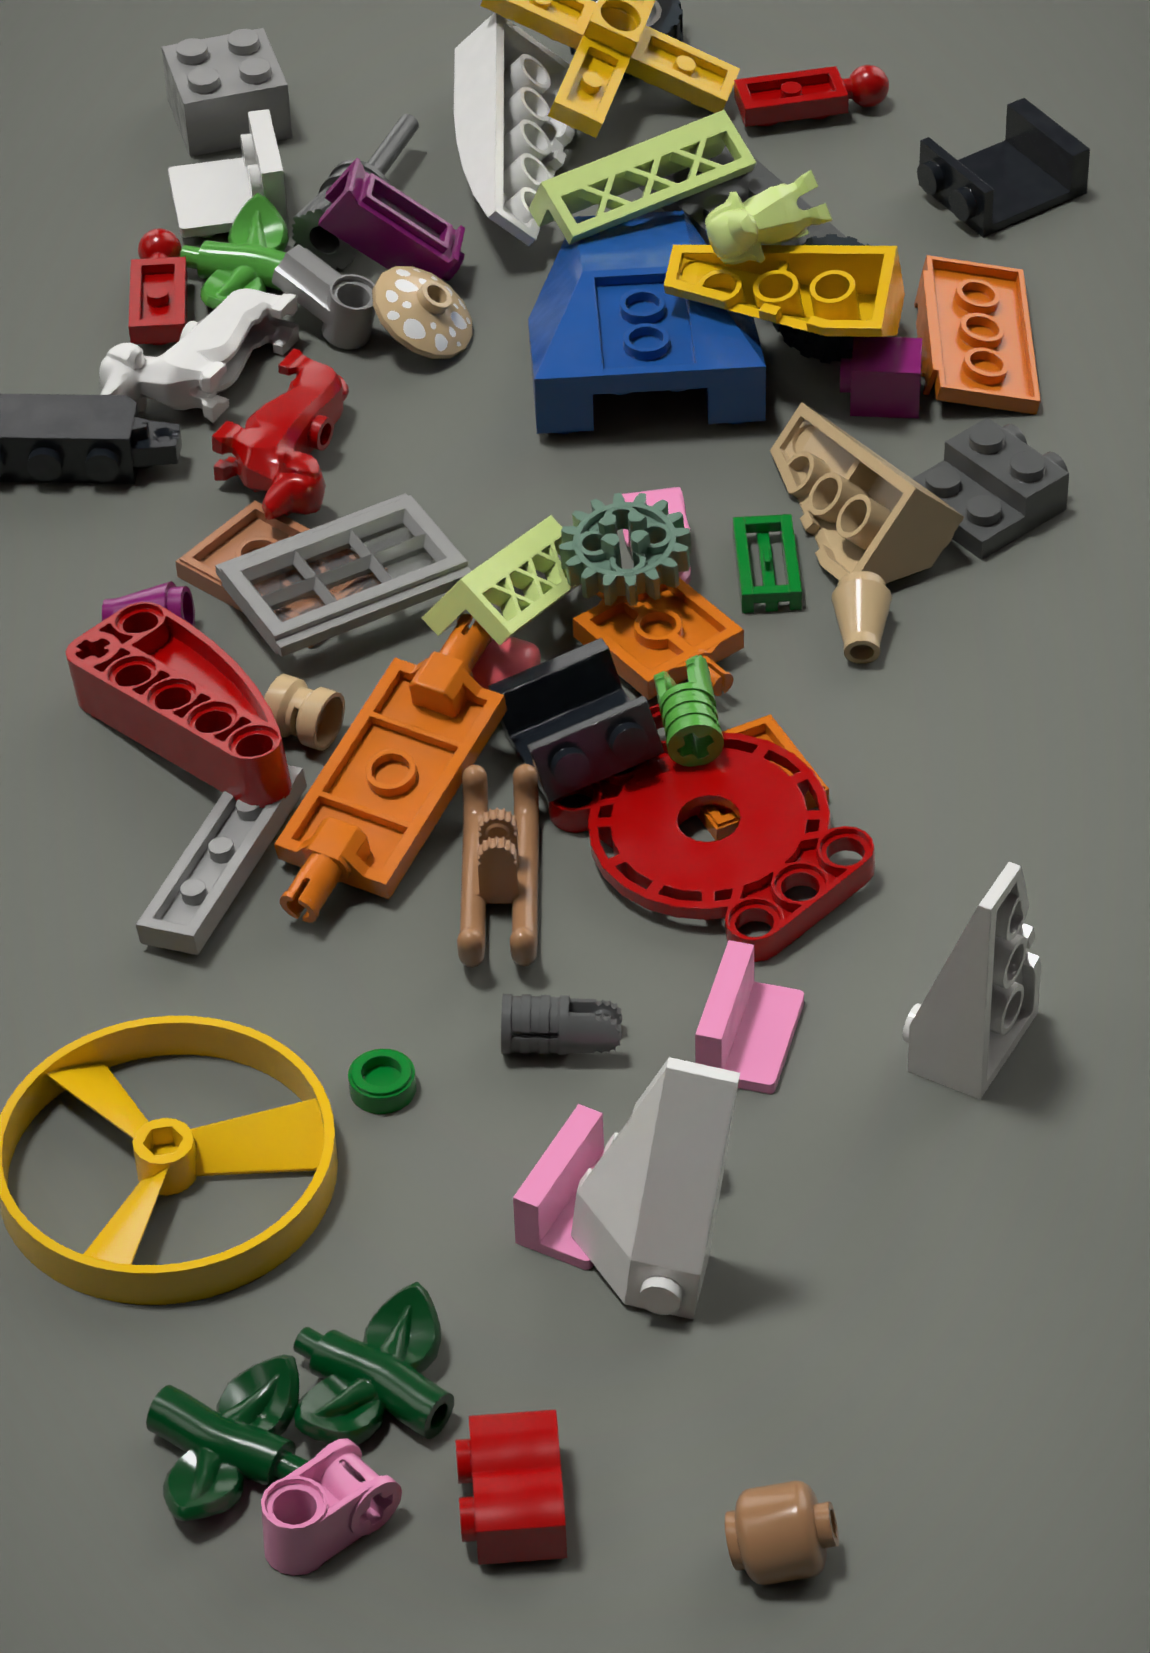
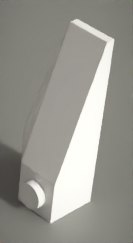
(980, 996)
(657, 1189)

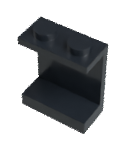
(1011, 180)
(576, 720)

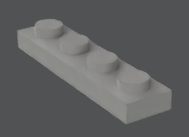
(214, 870)

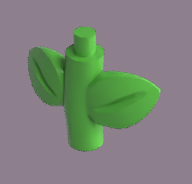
(249, 258)

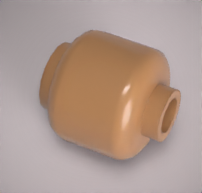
(780, 1532)

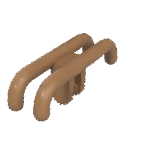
(499, 864)

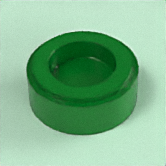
(382, 1081)

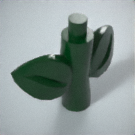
(375, 1374)
(228, 1443)

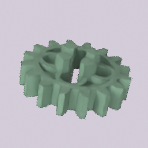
(657, 545)

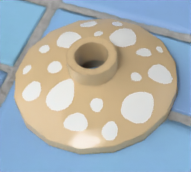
(422, 312)

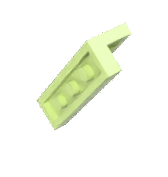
(642, 166)
(494, 584)

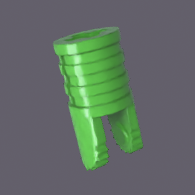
(690, 715)

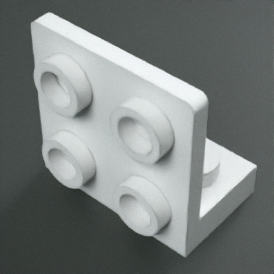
(213, 192)

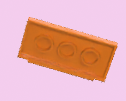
(976, 335)

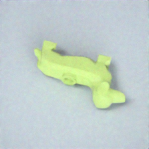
(766, 218)

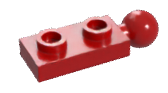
(807, 94)
(158, 290)

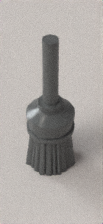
(305, 226)

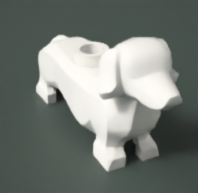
(206, 356)

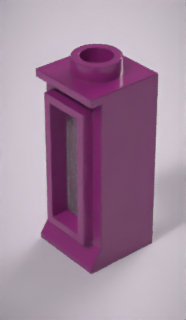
(390, 225)

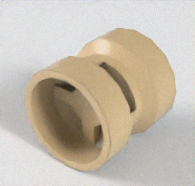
(306, 712)

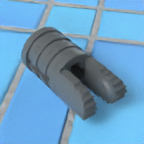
(558, 1025)

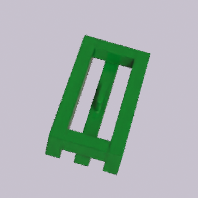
(769, 592)

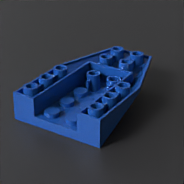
(617, 332)

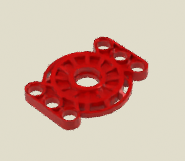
(728, 878)

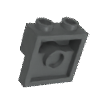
(997, 485)

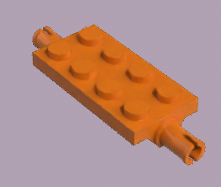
(391, 775)

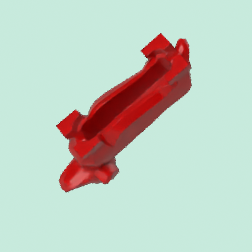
(281, 435)

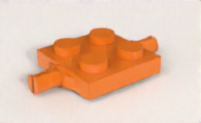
(662, 636)

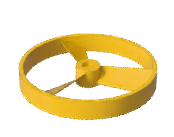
(173, 1156)

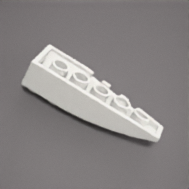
(503, 122)

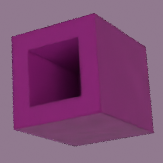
(883, 377)

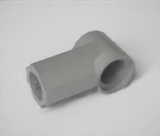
(336, 299)

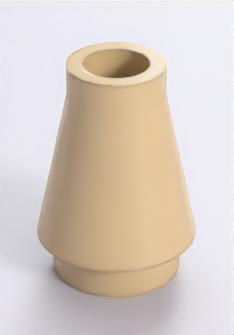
(861, 612)

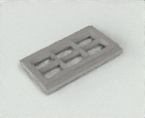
(343, 574)

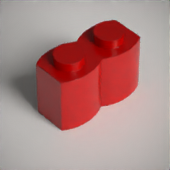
(515, 1487)

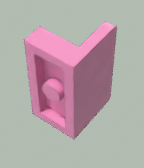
(747, 1022)
(548, 1194)

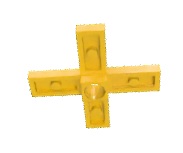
(611, 41)

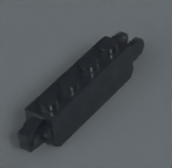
(80, 439)

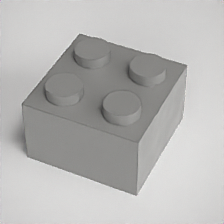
(217, 84)

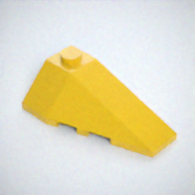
(799, 286)

